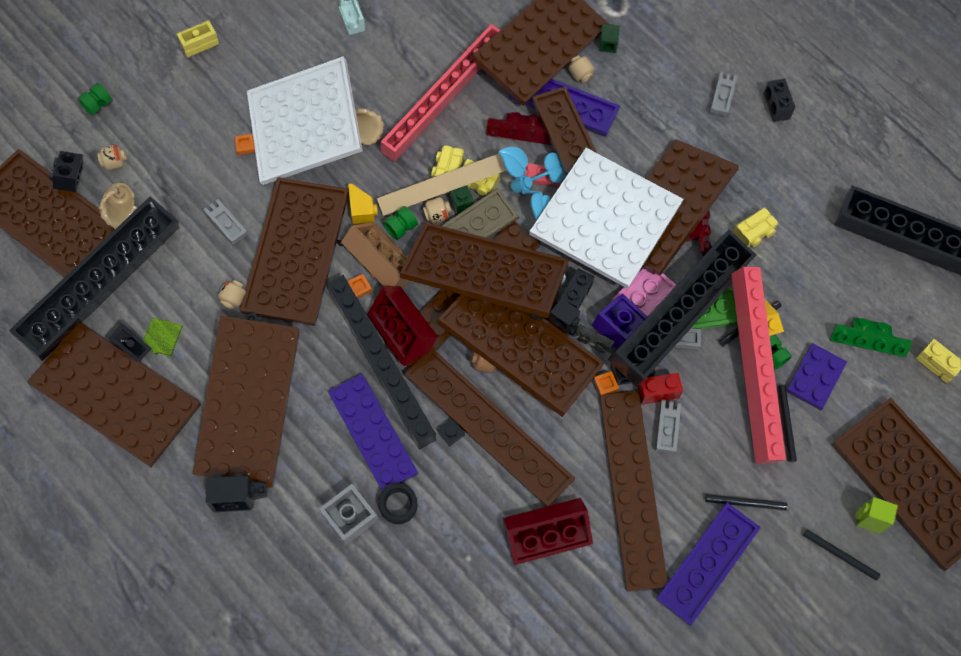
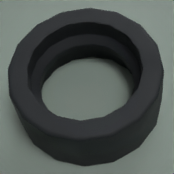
(395, 488)

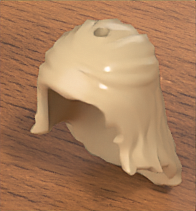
(369, 126)
(117, 206)

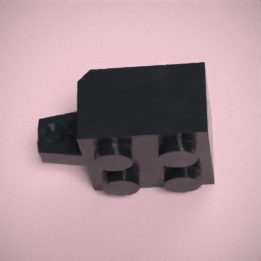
(233, 493)

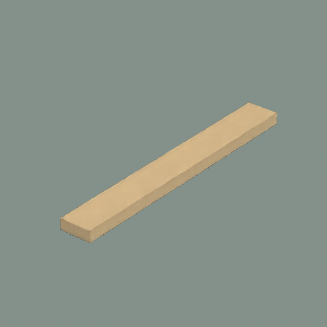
(441, 184)

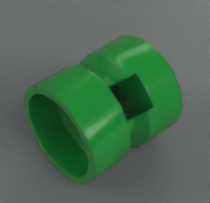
(95, 99)
(398, 224)
(781, 354)

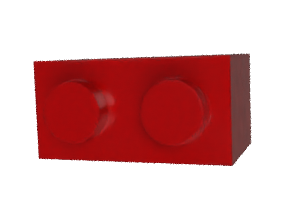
(660, 387)

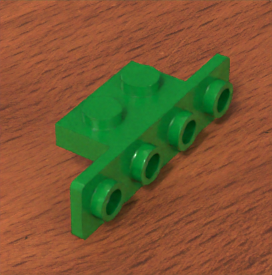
(871, 336)

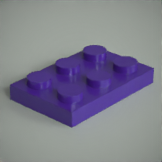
(816, 376)

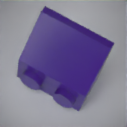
(618, 320)

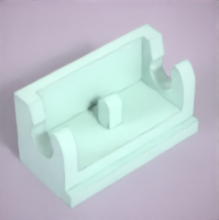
(352, 16)

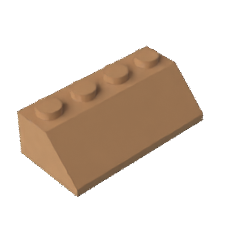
(376, 253)

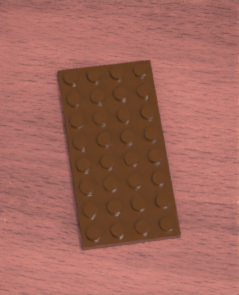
(538, 45)
(699, 181)
(47, 221)
(295, 251)
(485, 269)
(524, 349)
(114, 394)
(246, 399)
(909, 472)

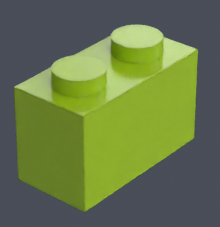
(876, 515)

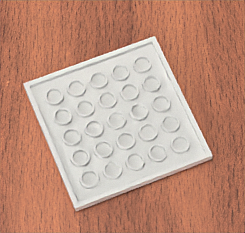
(304, 121)
(606, 217)

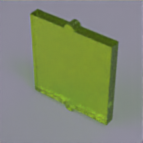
(162, 336)

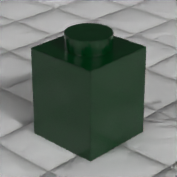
(609, 38)
(461, 199)

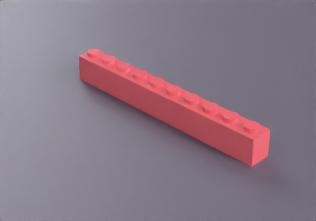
(434, 100)
(758, 366)

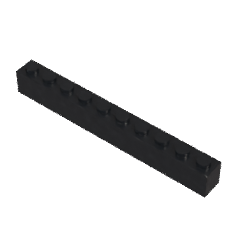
(381, 362)

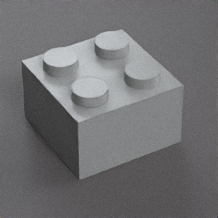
(348, 514)

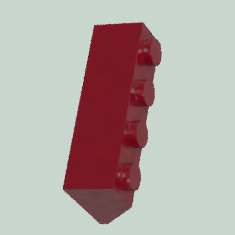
(401, 324)
(548, 531)

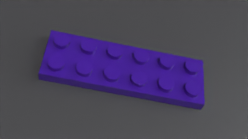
(594, 111)
(372, 432)
(708, 564)

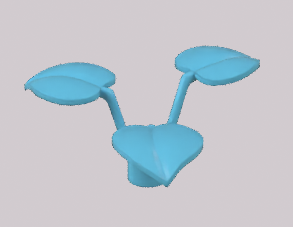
(515, 163)

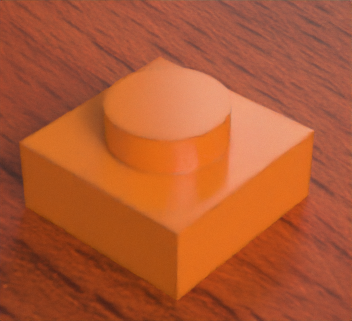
(244, 144)
(360, 286)
(606, 383)

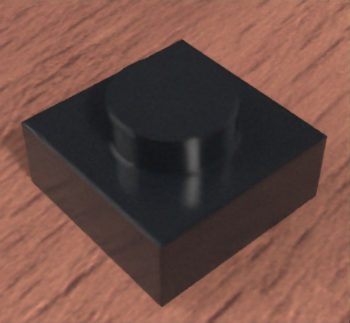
(451, 432)

